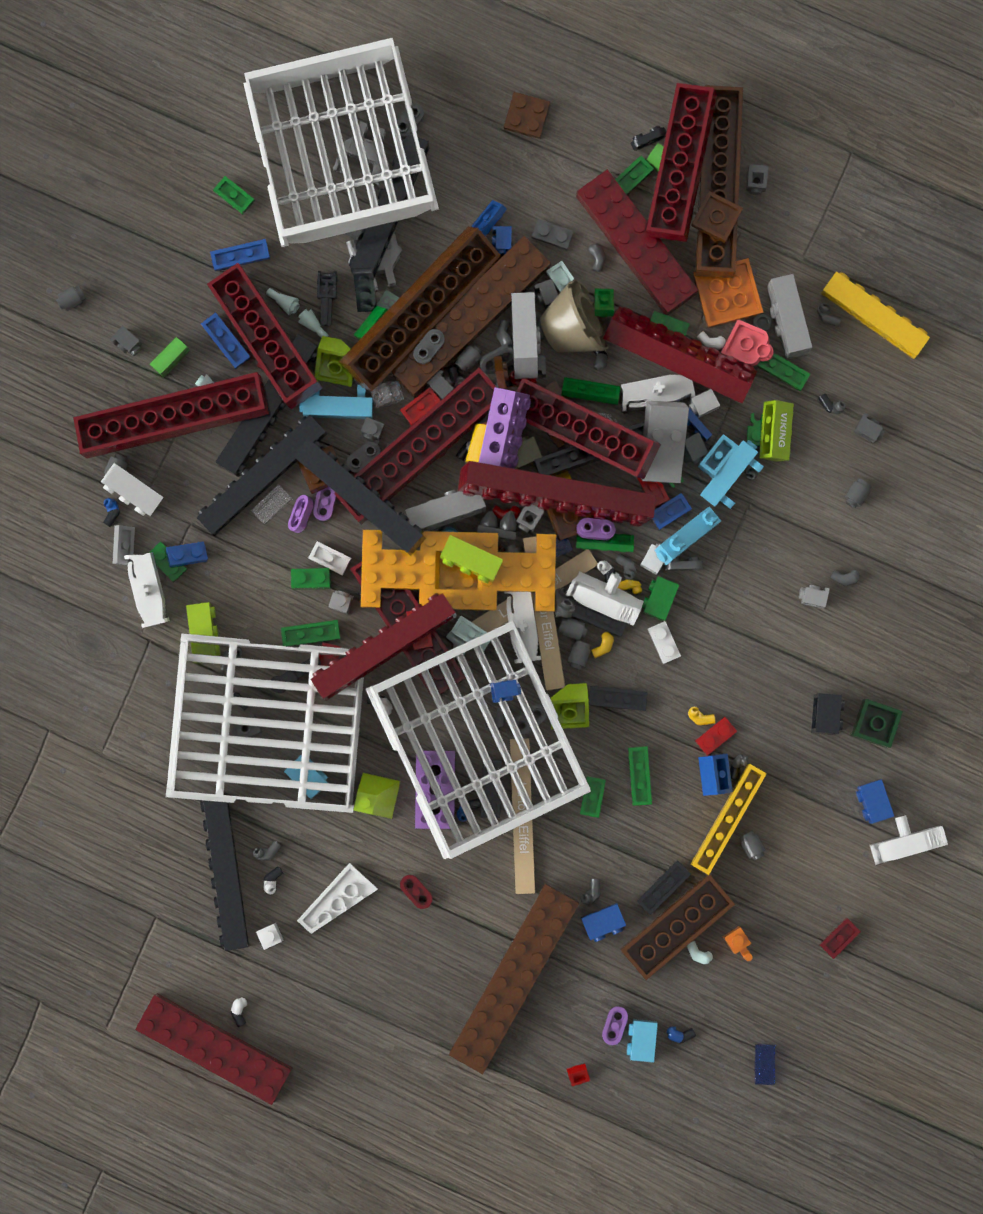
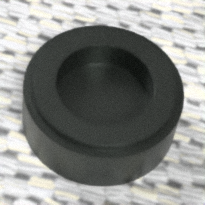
(763, 322)

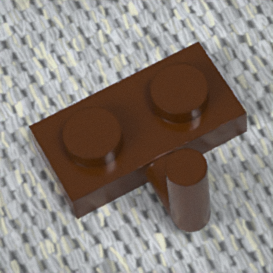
(502, 374)

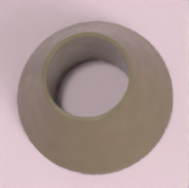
(572, 322)

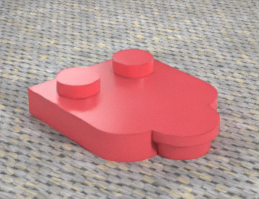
(748, 344)

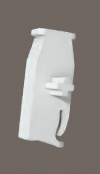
(664, 388)
(147, 589)
(605, 597)
(525, 623)
(908, 842)

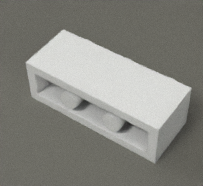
(131, 490)

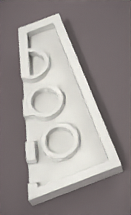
(338, 897)

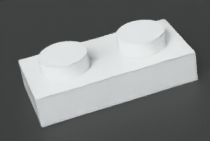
(329, 558)
(664, 642)

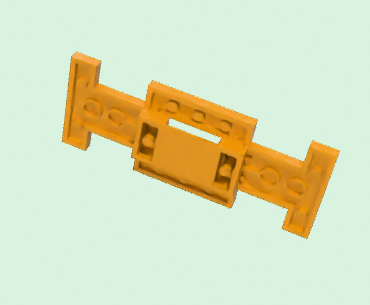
(464, 592)

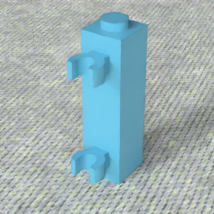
(338, 407)
(730, 472)
(687, 536)

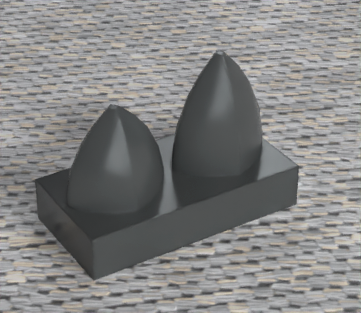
(506, 529)

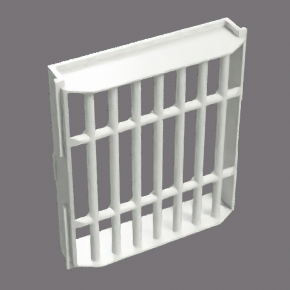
(321, 69)
(226, 719)
(513, 820)

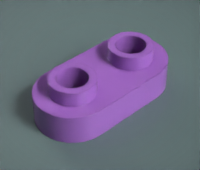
(324, 502)
(300, 514)
(596, 529)
(615, 1025)

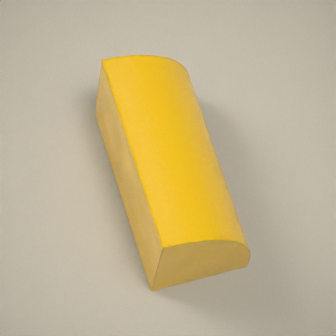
(476, 443)

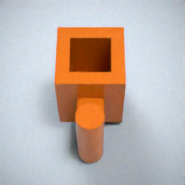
(738, 942)

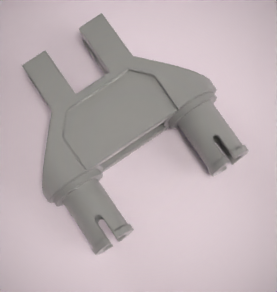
(370, 150)
(388, 262)

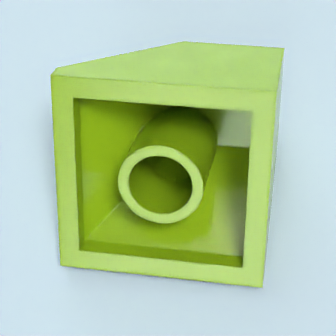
(327, 364)
(572, 706)
(376, 795)

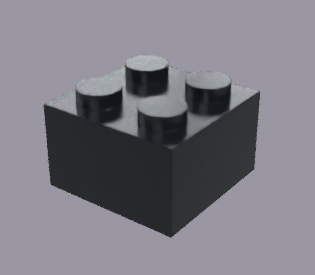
(827, 714)

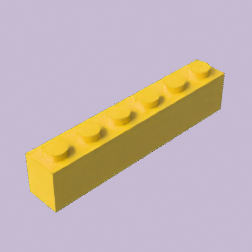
(875, 315)
(728, 819)

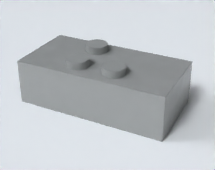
(789, 316)
(525, 335)
(666, 425)
(445, 510)

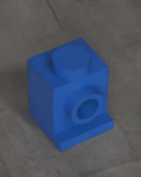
(502, 240)
(505, 690)

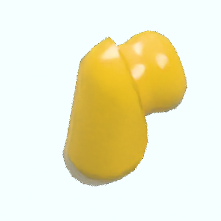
(630, 584)
(606, 645)
(700, 719)

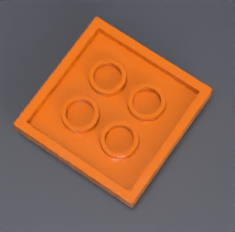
(729, 298)

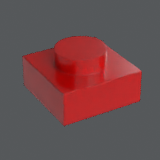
(578, 1074)

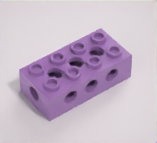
(500, 425)
(444, 783)

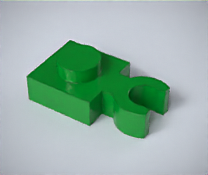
(754, 431)

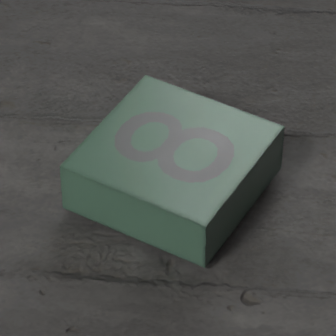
(387, 300)

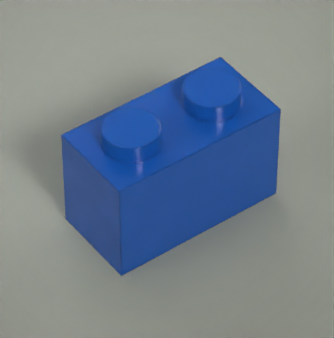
(715, 774)
(874, 801)
(603, 922)

